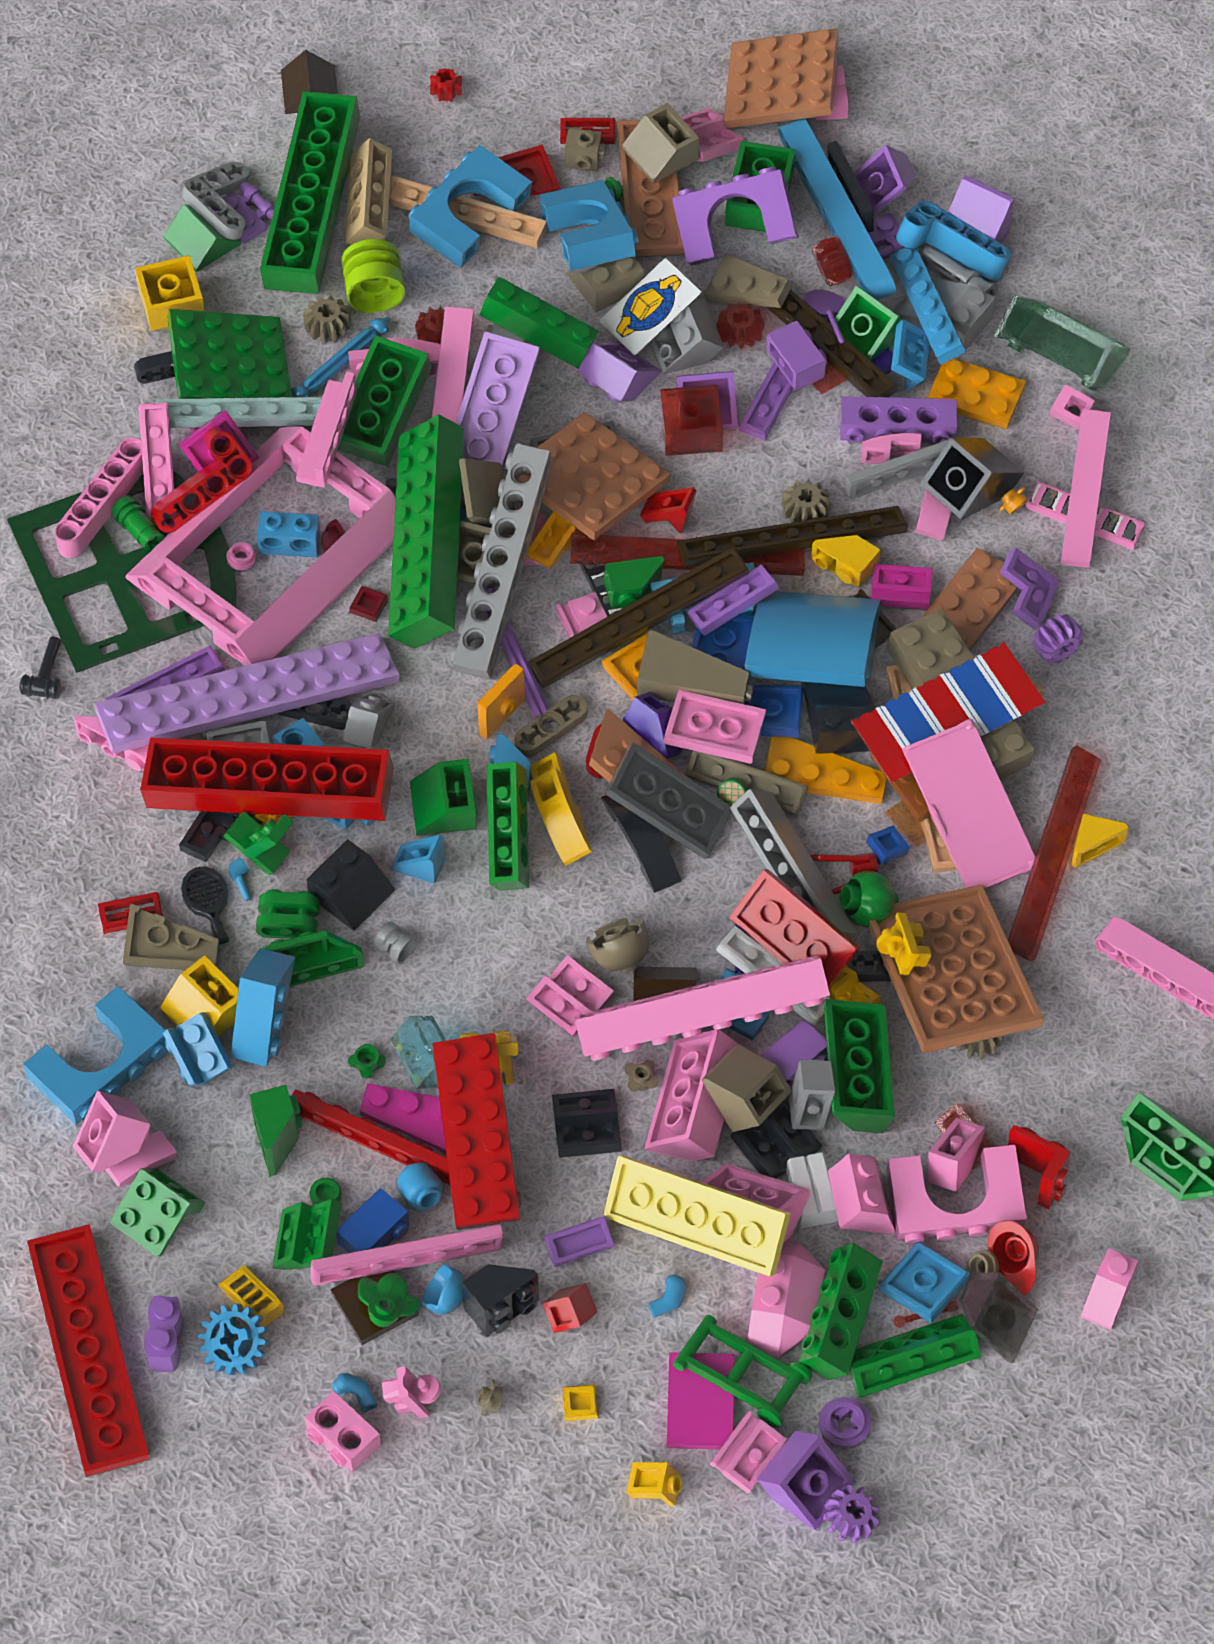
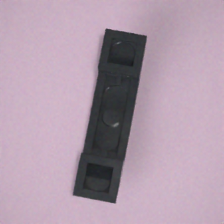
(647, 845)

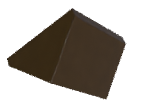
(306, 74)
(661, 980)

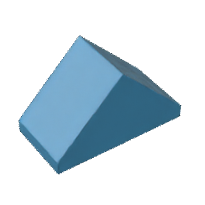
(421, 858)

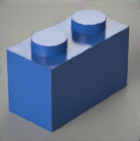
(374, 1224)

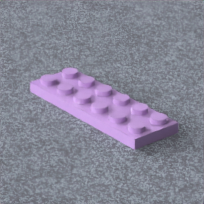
(495, 397)

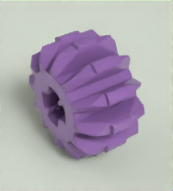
(1058, 638)
(845, 1522)

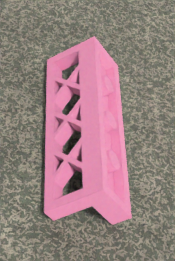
(327, 431)

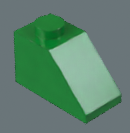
(631, 579)

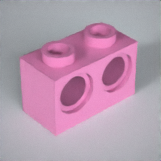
(349, 1427)

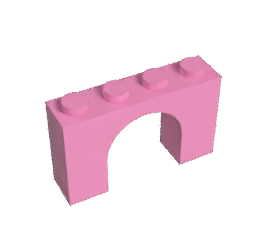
(919, 1218)

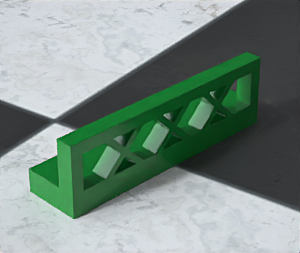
(912, 1356)

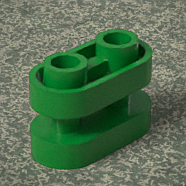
(287, 914)

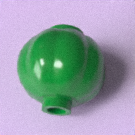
(868, 897)

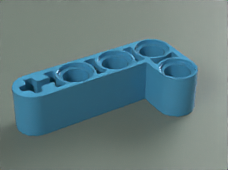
(955, 238)

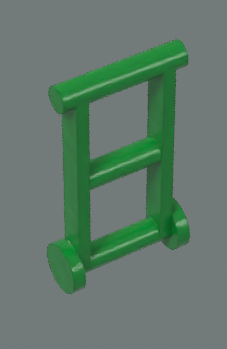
(768, 1412)

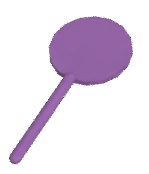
(828, 304)

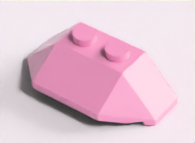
(785, 1301)

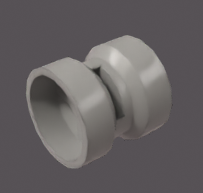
(395, 942)

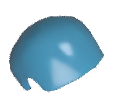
(444, 1291)

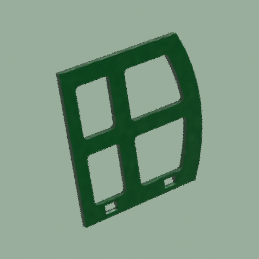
(112, 571)

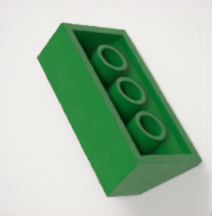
(860, 1064)

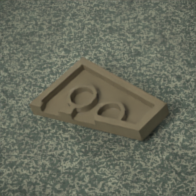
(746, 283)

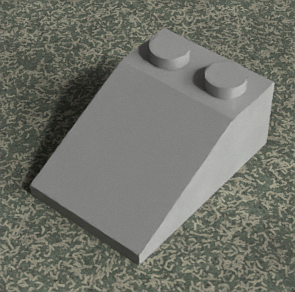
(966, 305)

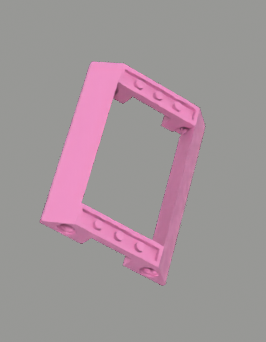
(310, 594)

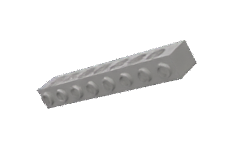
(481, 661)

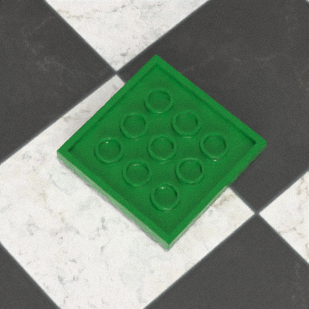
(228, 355)

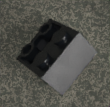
(499, 1295)

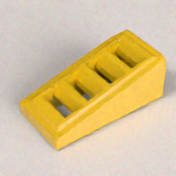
(269, 1312)

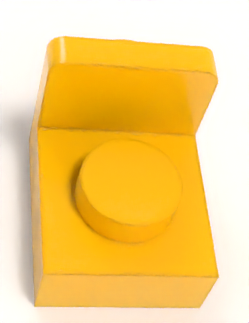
(654, 1481)

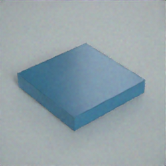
(924, 1282)

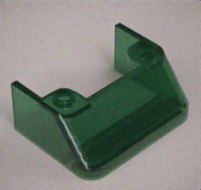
(1063, 340)

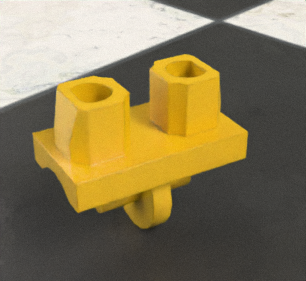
(902, 944)

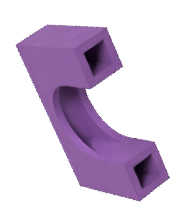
(696, 209)

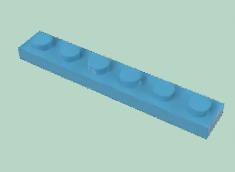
(927, 304)

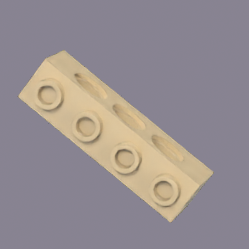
(368, 192)

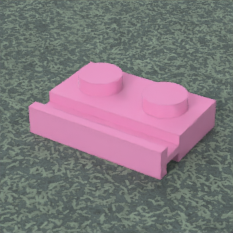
(580, 613)
(748, 1451)

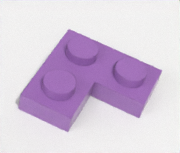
(1036, 585)

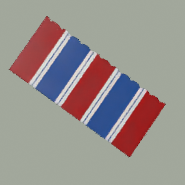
(985, 689)

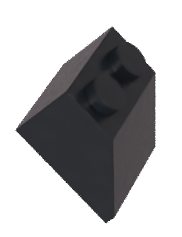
(350, 885)

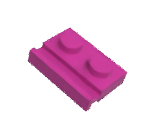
(902, 586)

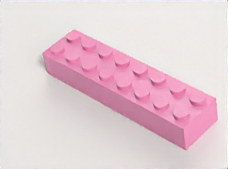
(701, 1006)

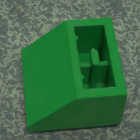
(443, 798)

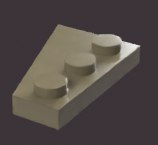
(164, 944)

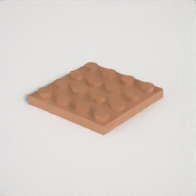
(781, 78)
(596, 476)

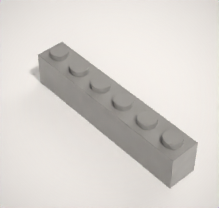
(786, 855)

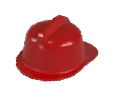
(1016, 1253)

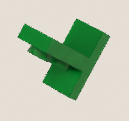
(260, 842)

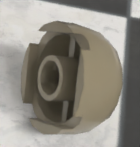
(620, 945)

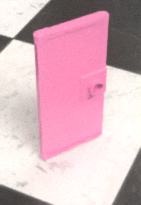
(970, 806)

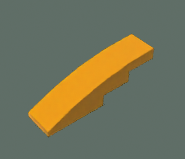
(552, 541)

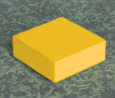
(580, 1402)

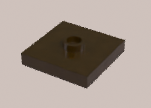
(357, 1312)

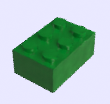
(751, 158)

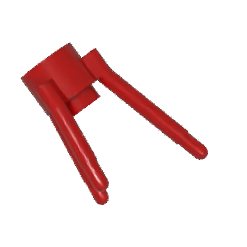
(856, 863)

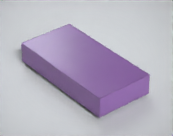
(579, 1241)

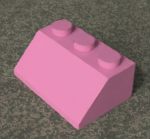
(763, 1190)

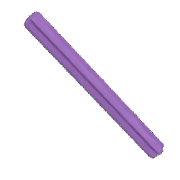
(516, 656)

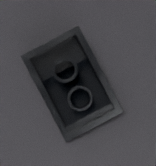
(830, 716)

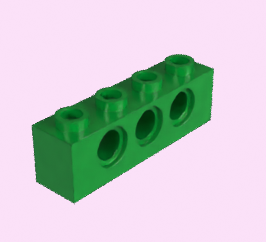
(507, 826)
(840, 1311)

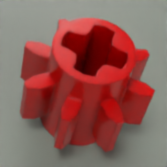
(445, 85)

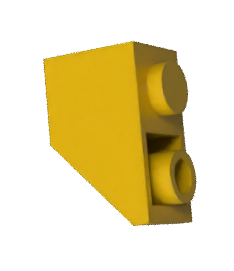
(847, 557)

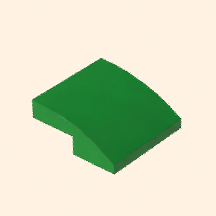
(306, 1234)

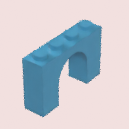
(478, 174)
(589, 204)
(74, 1089)

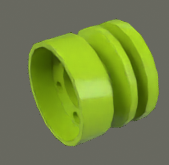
(373, 276)

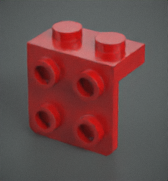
(1044, 1157)

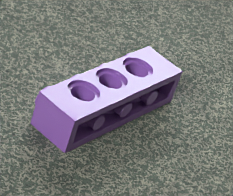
(878, 416)

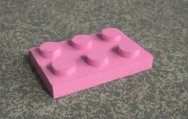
(714, 726)

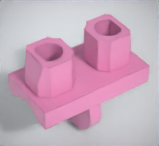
(411, 1392)

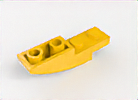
(558, 810)

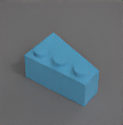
(261, 1007)

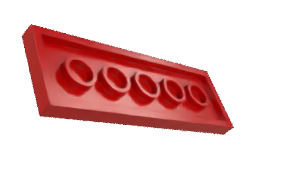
(476, 1131)

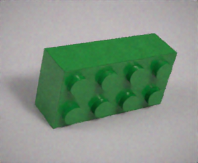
(384, 399)

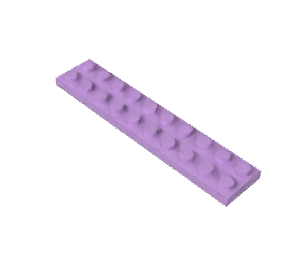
(246, 692)

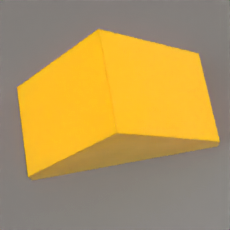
(1097, 837)

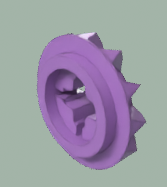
(838, 1410)

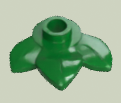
(387, 1299)

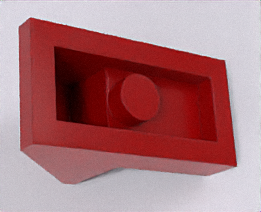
(670, 506)

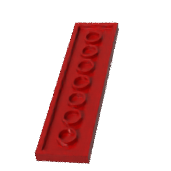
(88, 1351)

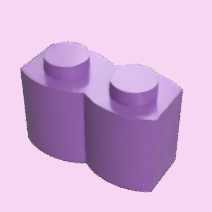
(164, 1333)

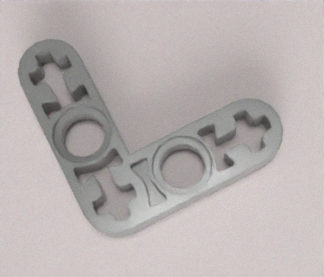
(202, 193)

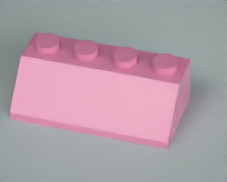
(685, 1115)

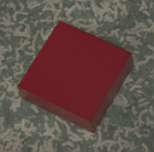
(368, 603)

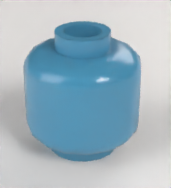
(420, 1186)

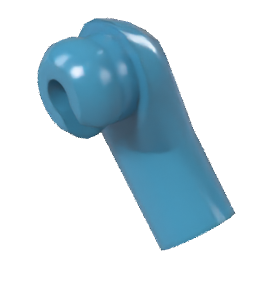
(672, 1296)
(349, 1383)

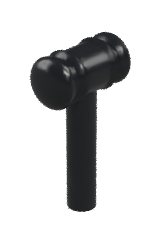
(43, 684)

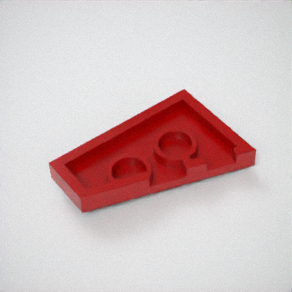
(536, 167)

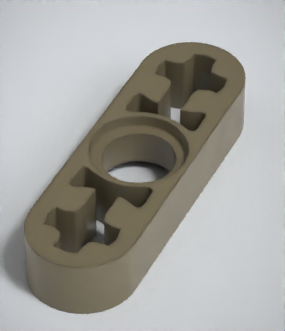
(554, 714)

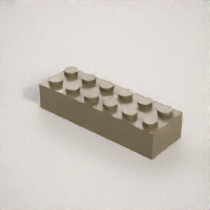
(934, 648)

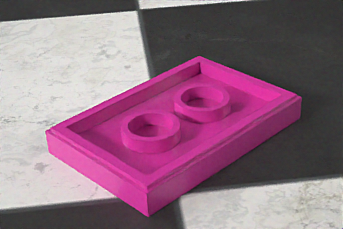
(697, 1409)

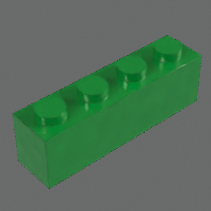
(538, 322)

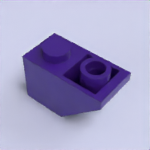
(650, 719)

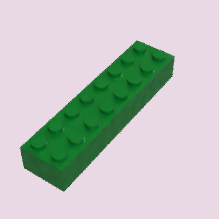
(310, 193)
(426, 532)

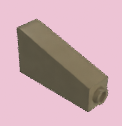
(676, 666)

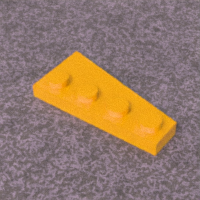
(824, 772)

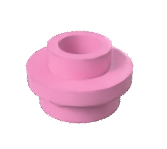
(241, 550)

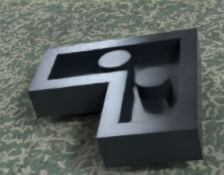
(207, 833)

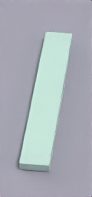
(244, 411)

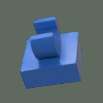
(887, 845)

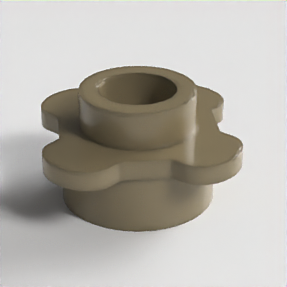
(641, 1084)
(490, 1398)

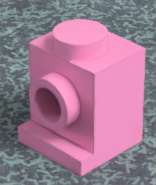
(1069, 399)

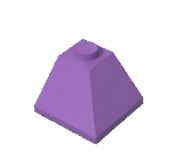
(884, 177)

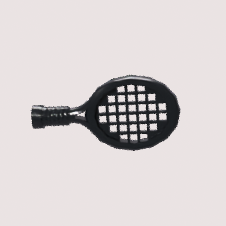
(208, 913)

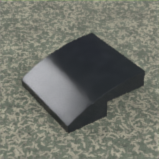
(586, 1123)
(775, 1142)

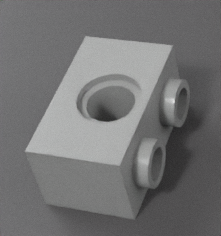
(811, 1094)

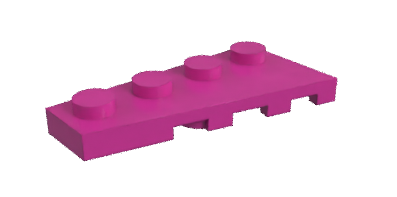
(405, 1112)

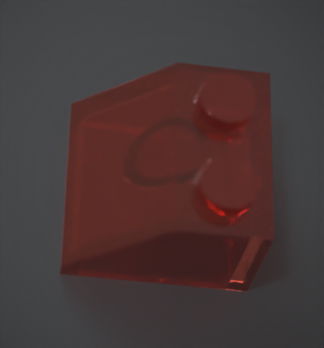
(691, 420)

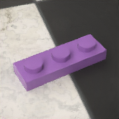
(732, 600)

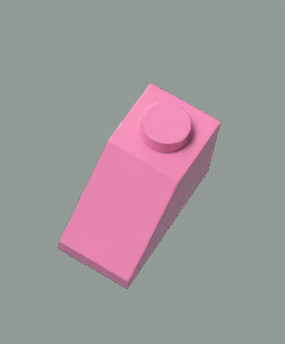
(954, 1154)
(1109, 1288)

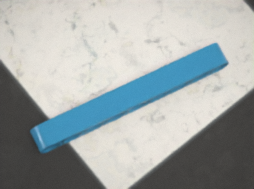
(837, 209)

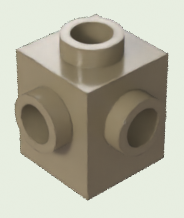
(584, 149)

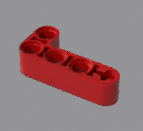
(198, 483)

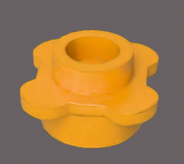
(1013, 500)

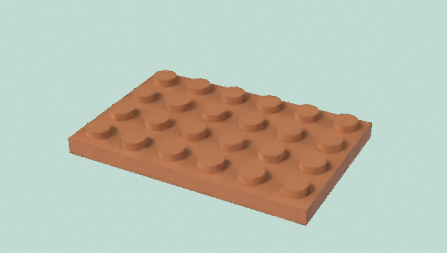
(972, 979)

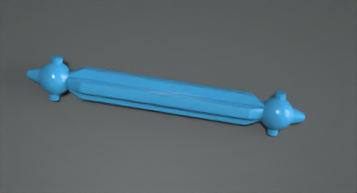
(341, 358)

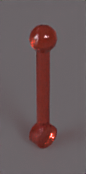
(899, 1320)

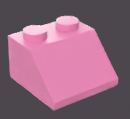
(111, 1132)
(861, 1195)

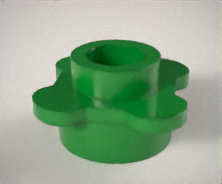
(369, 1052)

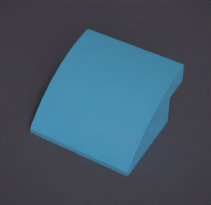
(813, 638)

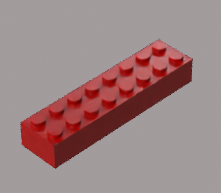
(267, 779)

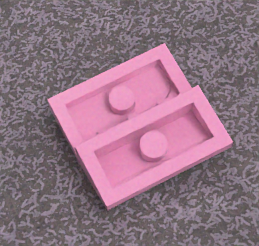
(712, 134)
(569, 993)

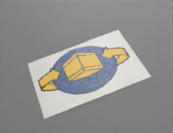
(650, 306)

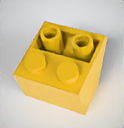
(202, 990)

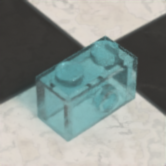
(415, 1049)

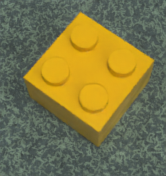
(166, 287)

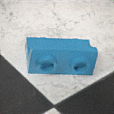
(910, 354)
(197, 1050)

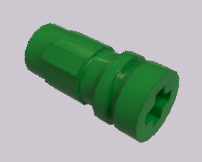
(133, 518)

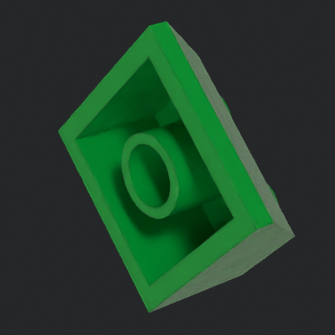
(276, 1124)

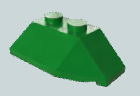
(318, 955)
(1168, 1149)

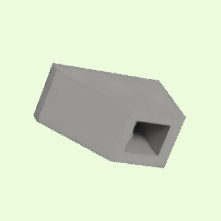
(368, 720)

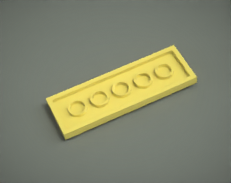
(697, 1215)

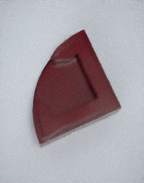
(331, 534)

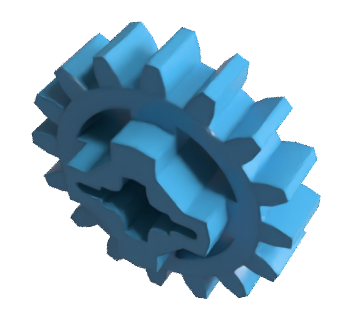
(228, 1327)

